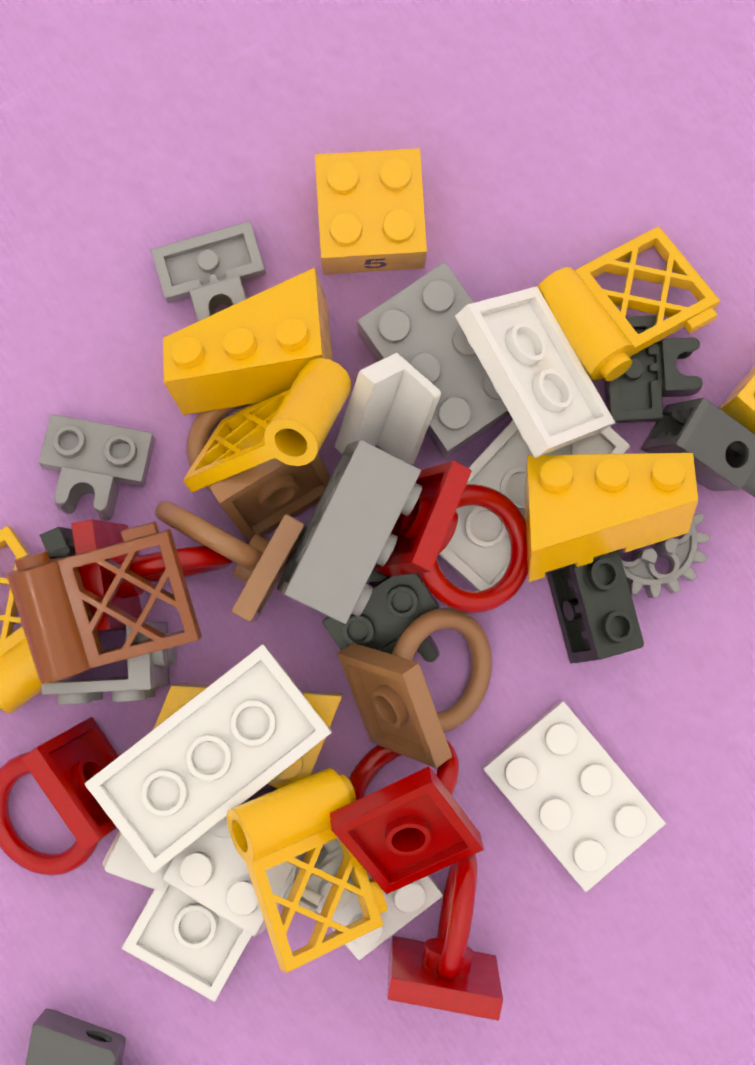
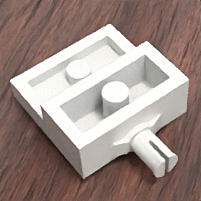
(219, 879)
(402, 903)

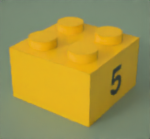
(371, 211)

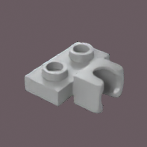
(209, 268)
(94, 461)

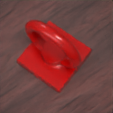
(432, 526)
(97, 579)
(61, 771)
(406, 826)
(444, 969)

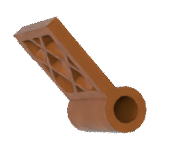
(58, 611)

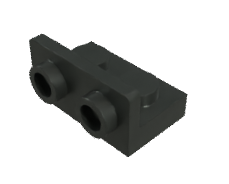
(595, 609)

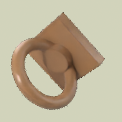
(263, 493)
(258, 562)
(395, 695)

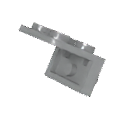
(144, 675)

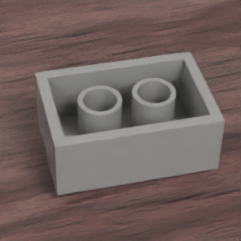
(425, 332)
(351, 531)

